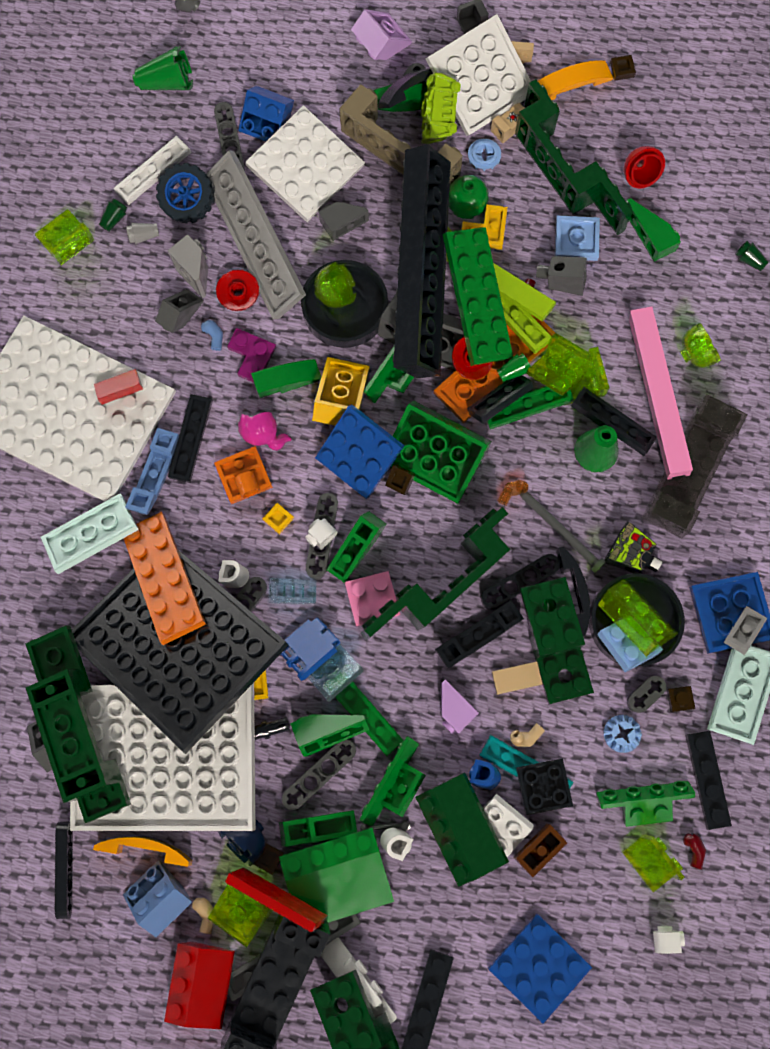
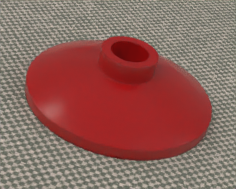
(237, 281)
(463, 366)

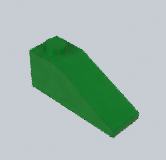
(653, 231)
(356, 546)
(322, 731)

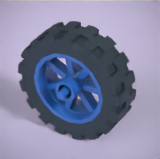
(176, 175)

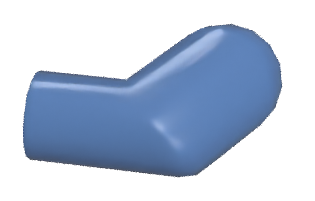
(215, 332)

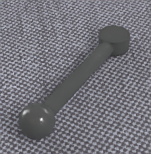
(404, 825)

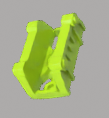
(439, 108)

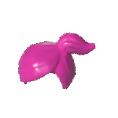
(261, 431)

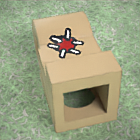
(506, 123)

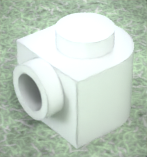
(320, 533)
(233, 574)
(396, 842)
(668, 940)

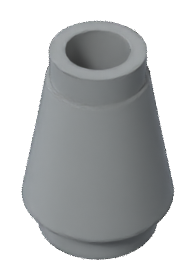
(141, 232)

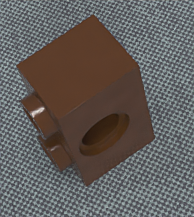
(540, 850)

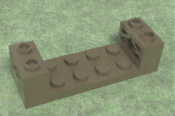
(359, 120)

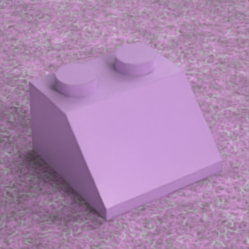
(380, 34)

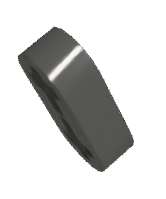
(650, 698)

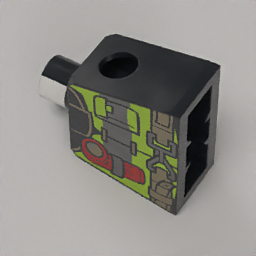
(633, 551)

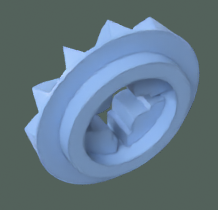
(491, 149)
(620, 744)

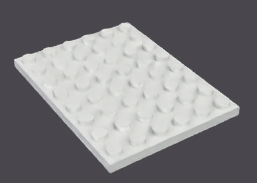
(55, 416)
(171, 789)

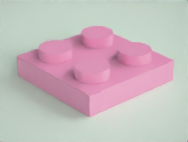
(369, 595)

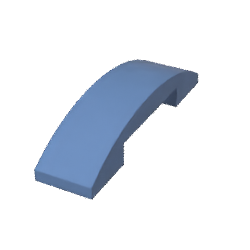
(154, 472)

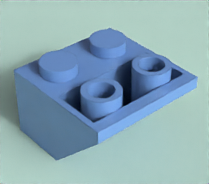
(156, 899)

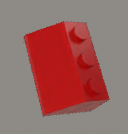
(199, 986)

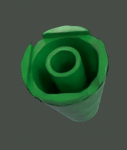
(165, 72)
(597, 449)

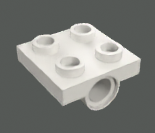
(507, 823)

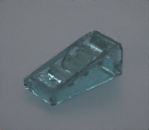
(282, 599)

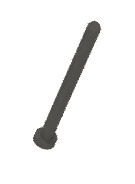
(563, 532)

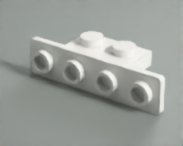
(342, 962)

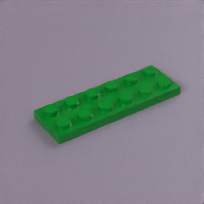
(478, 296)

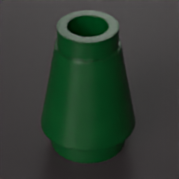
(112, 214)
(751, 255)

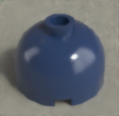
(246, 844)

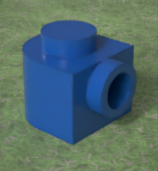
(484, 775)

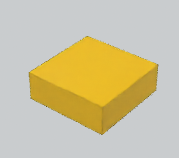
(278, 518)

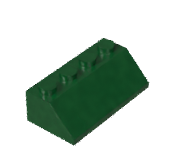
(462, 829)

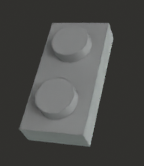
(745, 630)

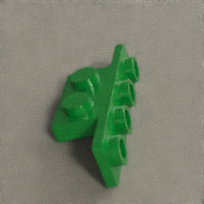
(387, 377)
(397, 785)
(646, 803)

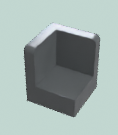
(471, 15)

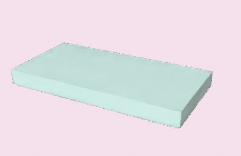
(89, 533)
(742, 695)

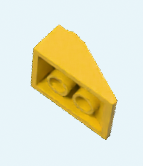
(339, 387)

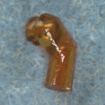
(512, 489)

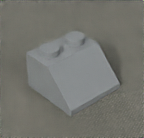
(191, 263)

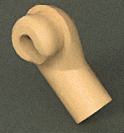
(526, 739)
(204, 909)

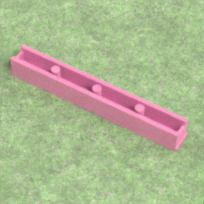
(660, 393)

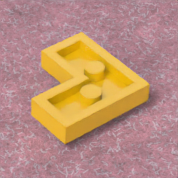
(495, 225)

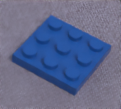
(359, 451)
(721, 605)
(539, 968)

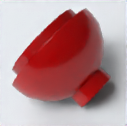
(644, 166)

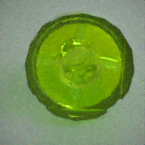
(334, 286)
(699, 348)

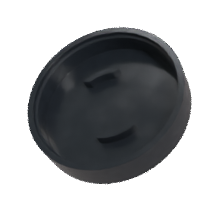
(353, 323)
(658, 595)

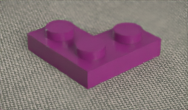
(256, 352)

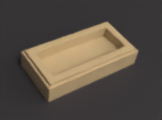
(516, 678)

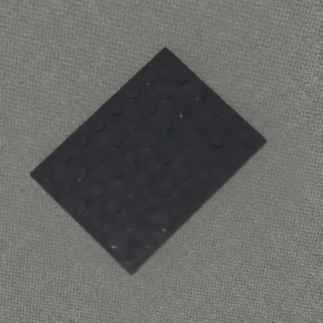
(190, 679)

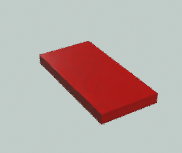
(276, 899)

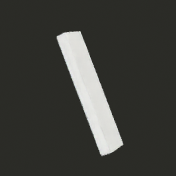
(151, 170)

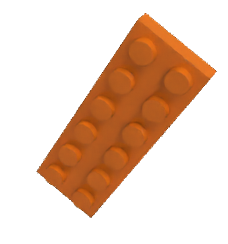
(460, 393)
(163, 579)

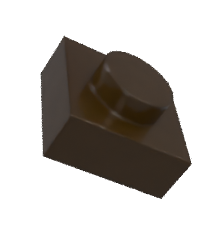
(622, 67)
(400, 479)
(680, 699)
(269, 859)

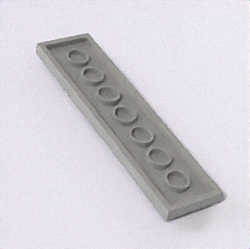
(255, 236)

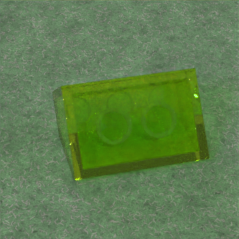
(636, 617)

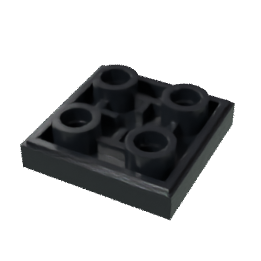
(544, 786)

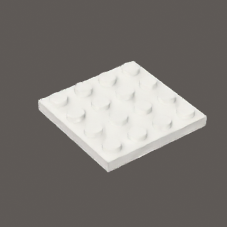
(488, 73)
(305, 163)

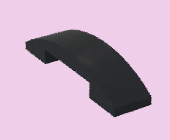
(395, 93)
(568, 564)
(479, 634)

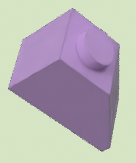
(455, 709)

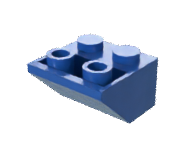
(264, 113)

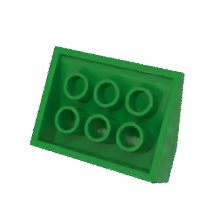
(439, 451)
(339, 875)

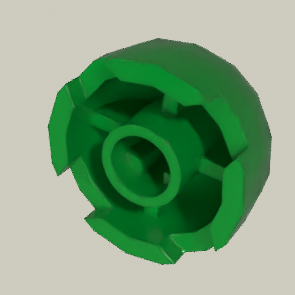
(468, 196)

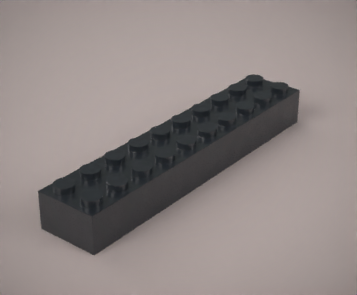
(422, 263)

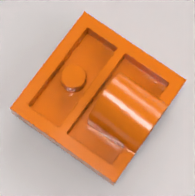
(243, 475)

